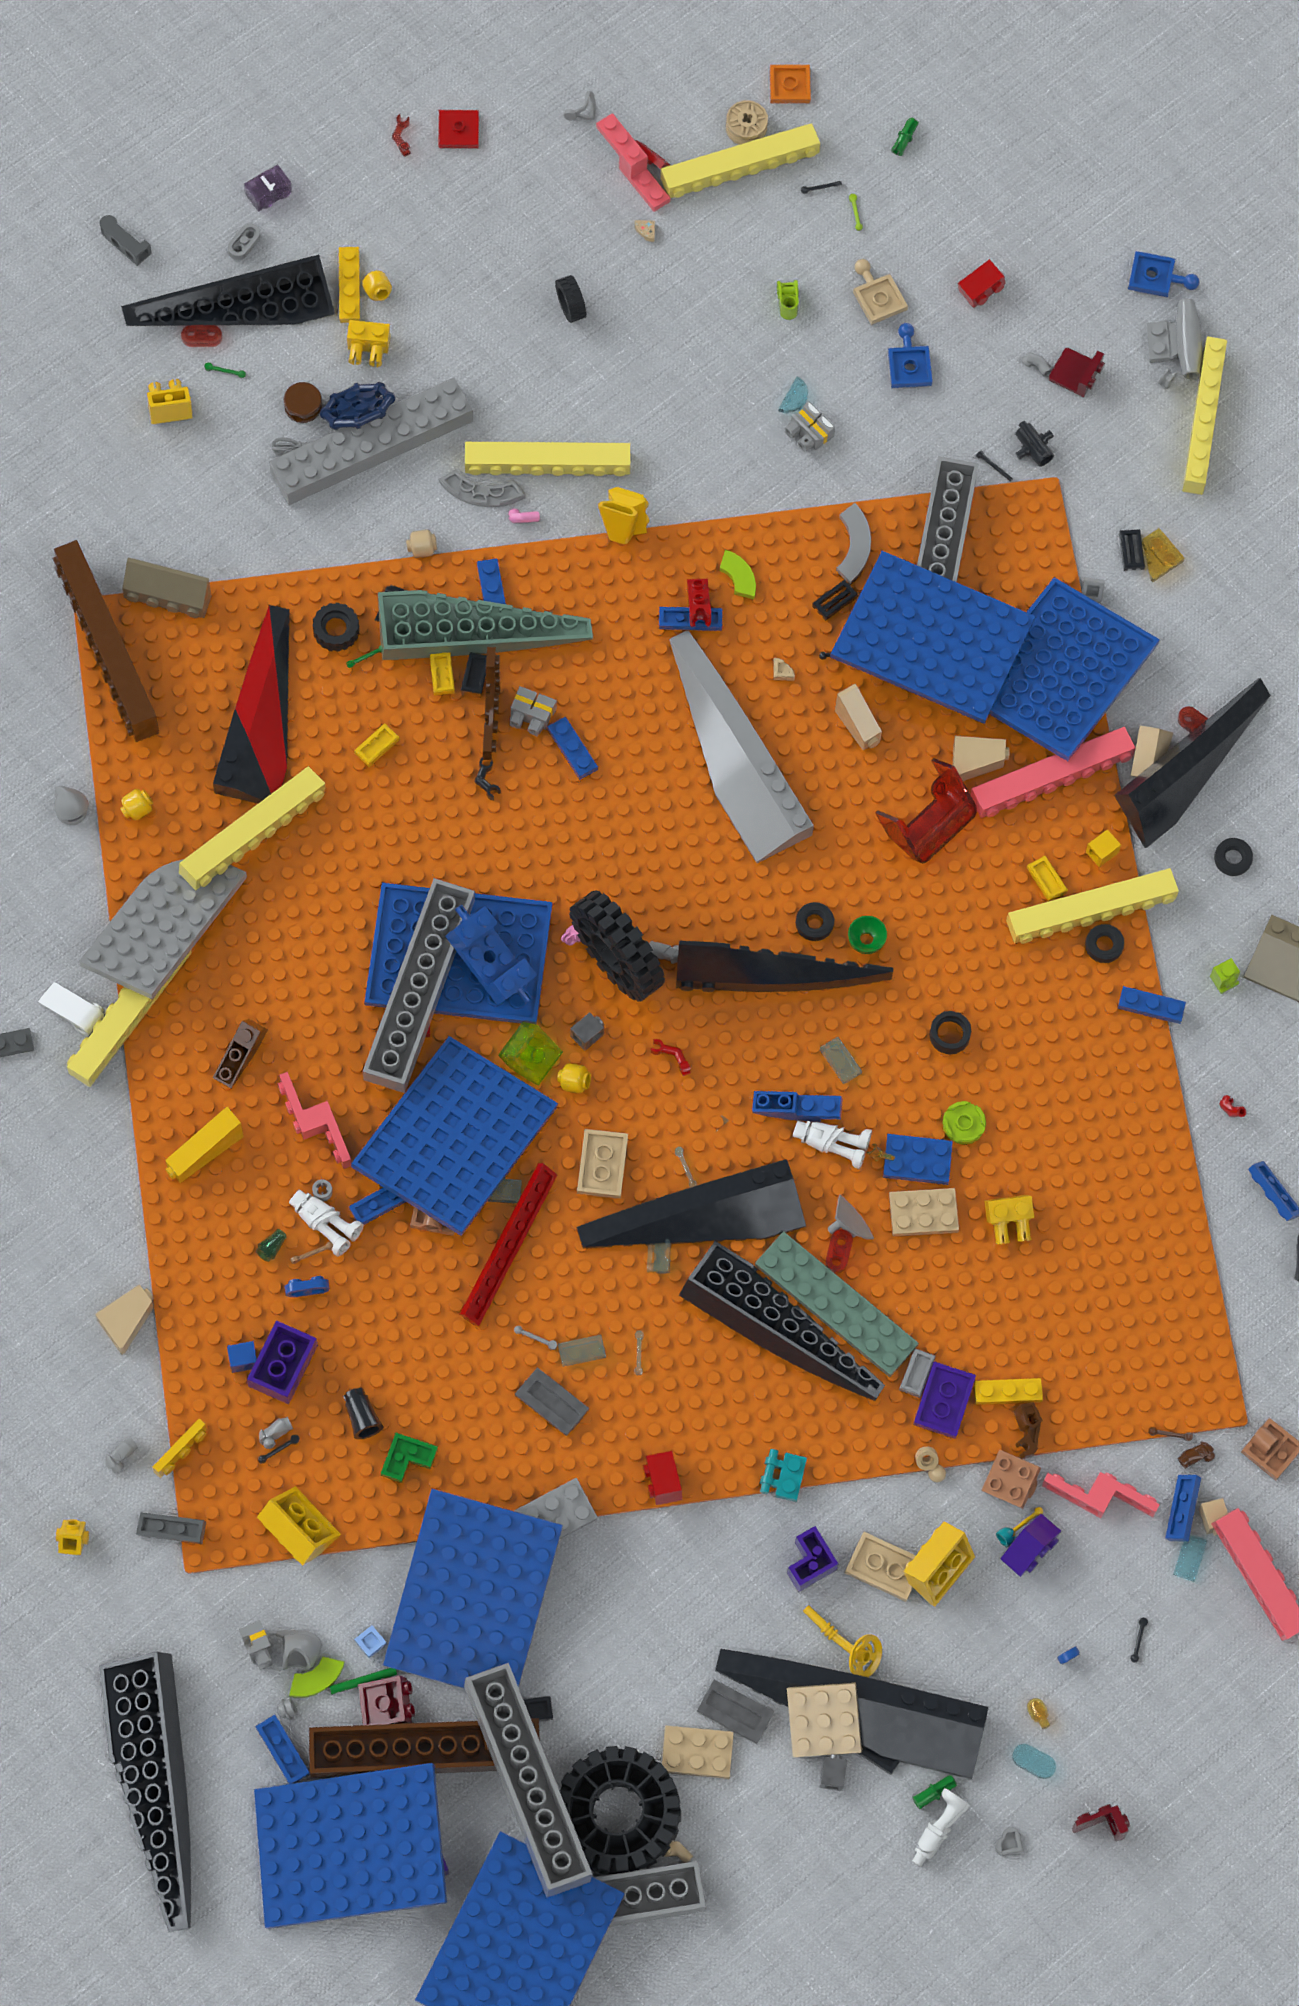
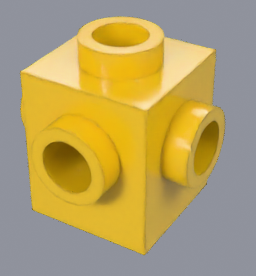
(72, 1537)

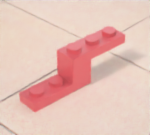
(633, 162)
(314, 1120)
(1101, 1494)

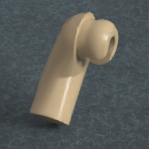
(679, 1850)

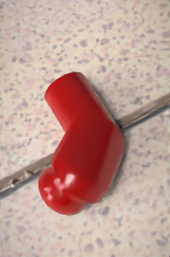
(1229, 1109)

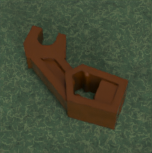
(1031, 1431)

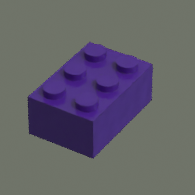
(282, 1362)

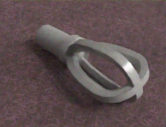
(292, 443)

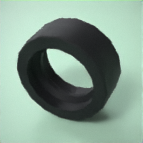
(950, 1016)

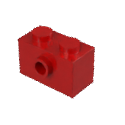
(982, 283)
(664, 1478)

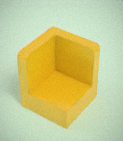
(1103, 848)

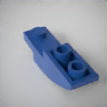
(797, 1107)

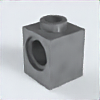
(587, 1031)
(833, 1773)

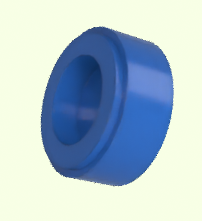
(1068, 1655)

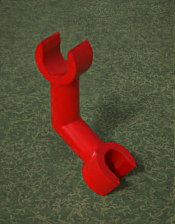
(677, 1052)

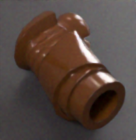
(1195, 1454)

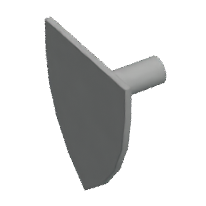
(849, 1220)

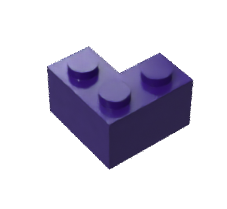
(1031, 1543)
(816, 1560)

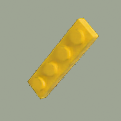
(349, 284)

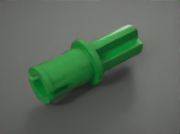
(905, 136)
(934, 1792)

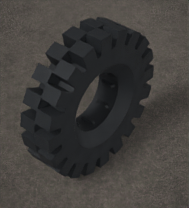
(617, 945)
(659, 1802)

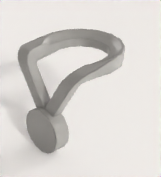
(571, 114)

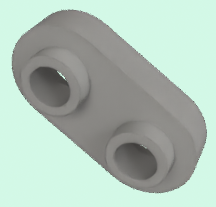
(242, 242)

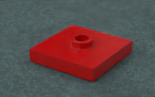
(459, 129)

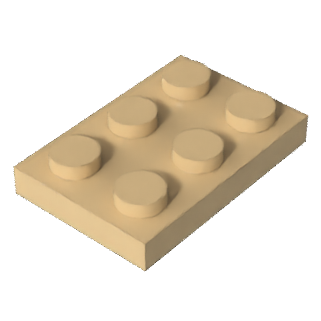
(602, 1163)
(923, 1212)
(881, 1566)
(697, 1752)

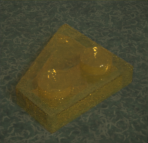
(1160, 554)

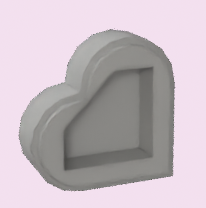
(1009, 1843)

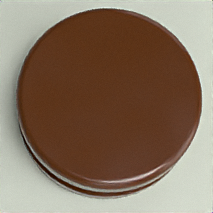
(302, 402)

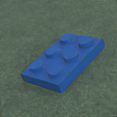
(918, 1159)

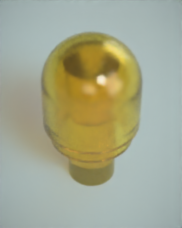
(1038, 1712)

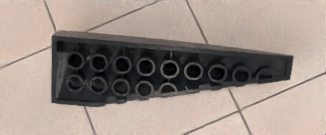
(723, 968)
(736, 1207)

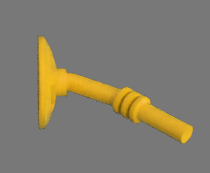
(856, 1653)

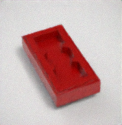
(653, 158)

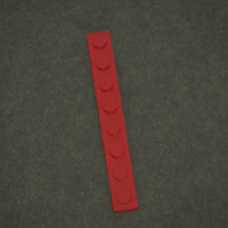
(508, 1244)

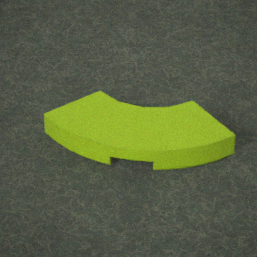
(740, 574)
(317, 1680)

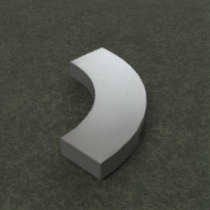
(479, 495)
(859, 543)

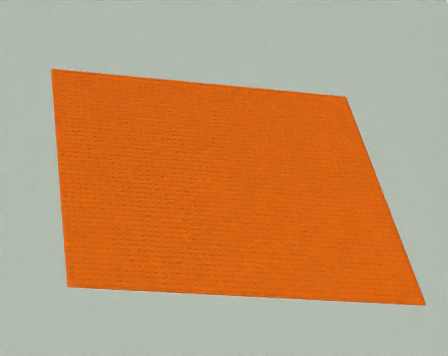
(1077, 1097)

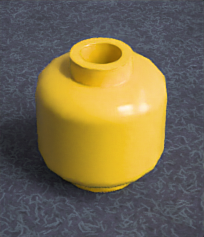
(377, 285)
(136, 804)
(574, 1078)

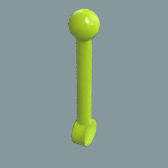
(853, 198)

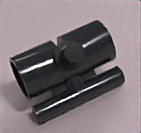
(1034, 444)

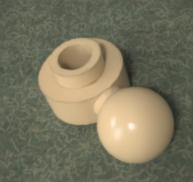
(936, 1472)

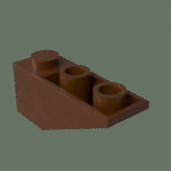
(240, 1052)

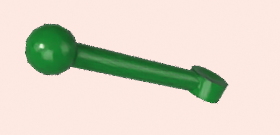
(208, 367)
(351, 663)

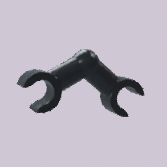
(480, 779)

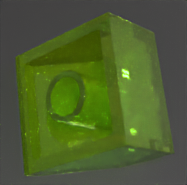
(530, 1052)

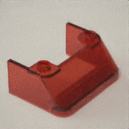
(938, 821)

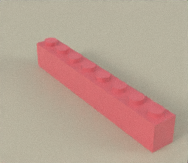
(1052, 773)

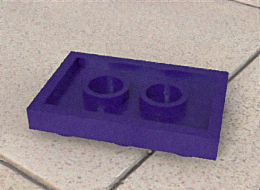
(944, 1400)

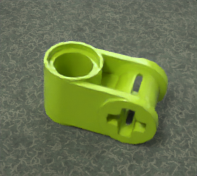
(788, 296)

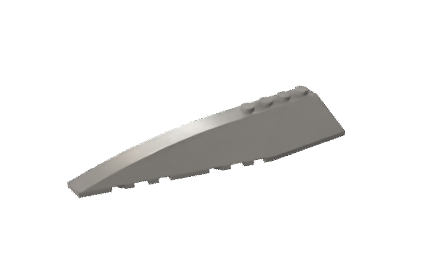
(737, 760)

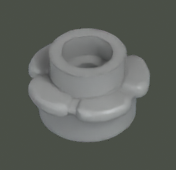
(288, 1709)

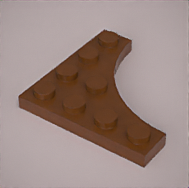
(491, 702)

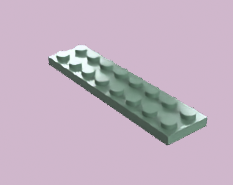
(836, 1304)

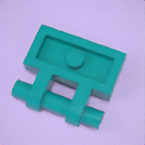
(790, 1477)

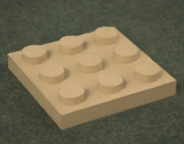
(824, 1719)

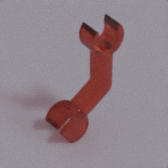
(396, 136)

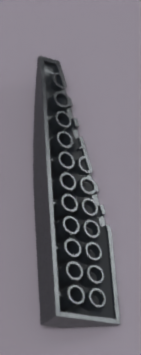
(892, 1718)
(151, 1770)

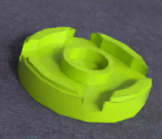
(964, 1122)

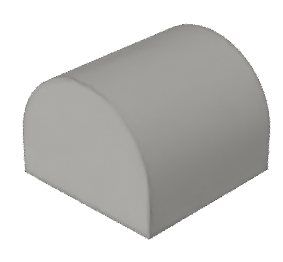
(1093, 588)

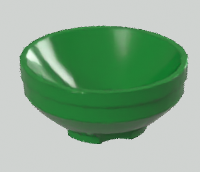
(871, 926)

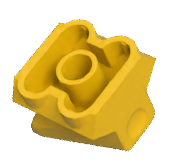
(624, 514)

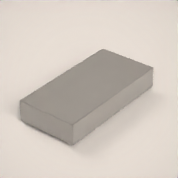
(917, 1373)

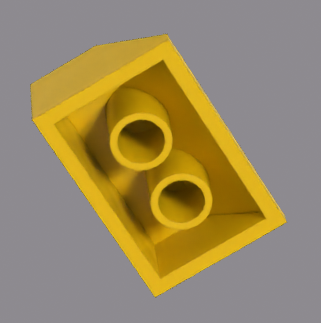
(298, 1525)
(939, 1563)

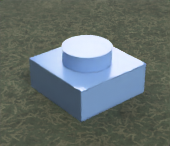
(370, 1641)

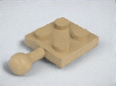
(878, 297)

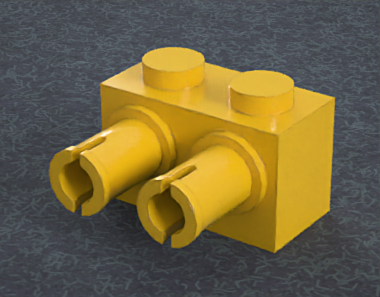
(368, 338)
(168, 404)
(1015, 1209)

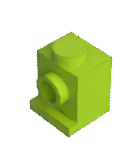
(1225, 975)

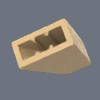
(858, 717)
(1150, 746)
(978, 755)
(126, 1316)

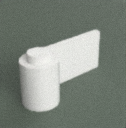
(72, 1008)

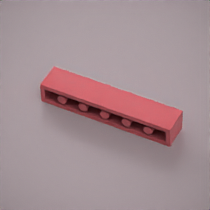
(1259, 1572)

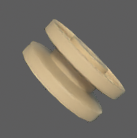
(746, 122)

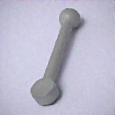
(551, 1344)

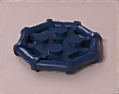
(357, 405)

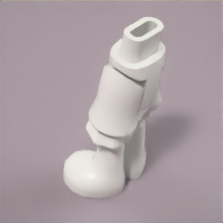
(824, 1138)
(319, 1214)
(938, 1829)

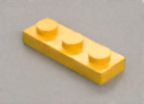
(1008, 1391)
(180, 1449)

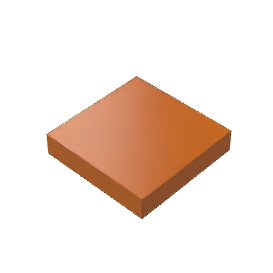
(790, 84)

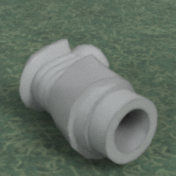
(665, 951)
(273, 1432)
(122, 1451)

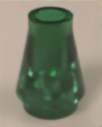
(271, 1245)

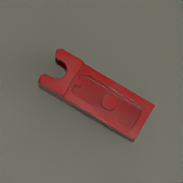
(699, 601)

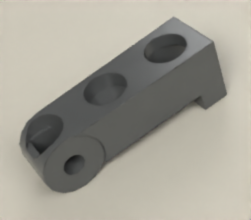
(123, 241)

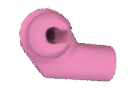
(524, 517)

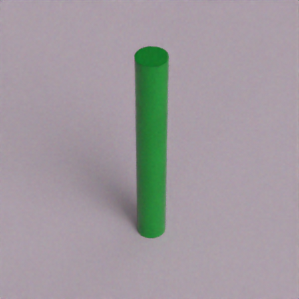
(353, 1683)

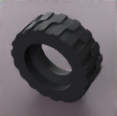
(570, 298)
(340, 642)

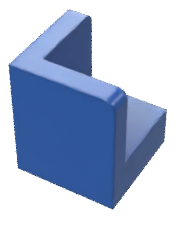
(242, 1356)

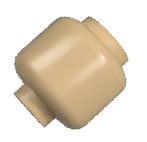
(422, 543)

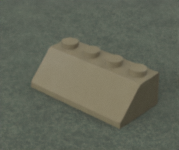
(166, 588)

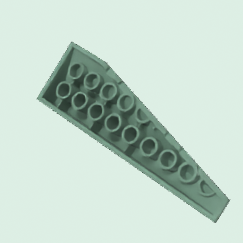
(426, 624)

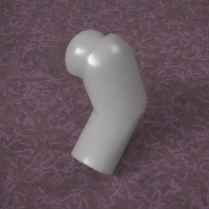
(1037, 360)

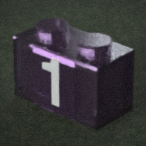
(268, 188)

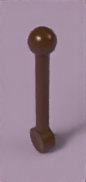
(1187, 1436)

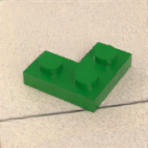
(406, 1450)

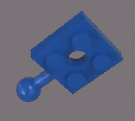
(1160, 284)
(918, 356)

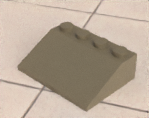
(1277, 959)

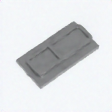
(552, 1401)
(735, 1711)

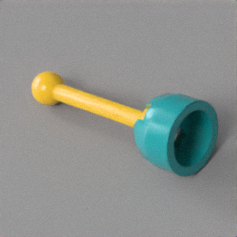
(1007, 1535)

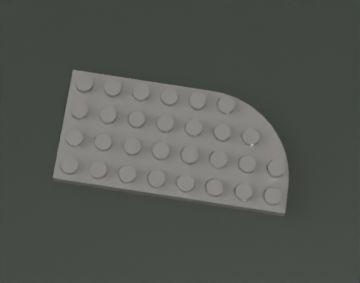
(158, 928)

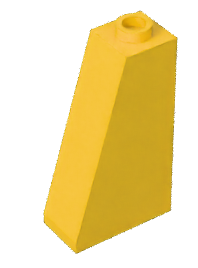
(205, 1145)

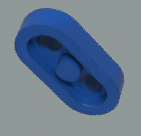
(300, 1288)

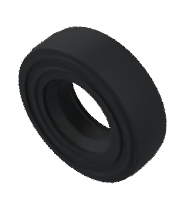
(1233, 844)
(814, 909)
(1098, 954)

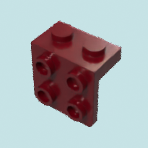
(1077, 371)
(1117, 1822)

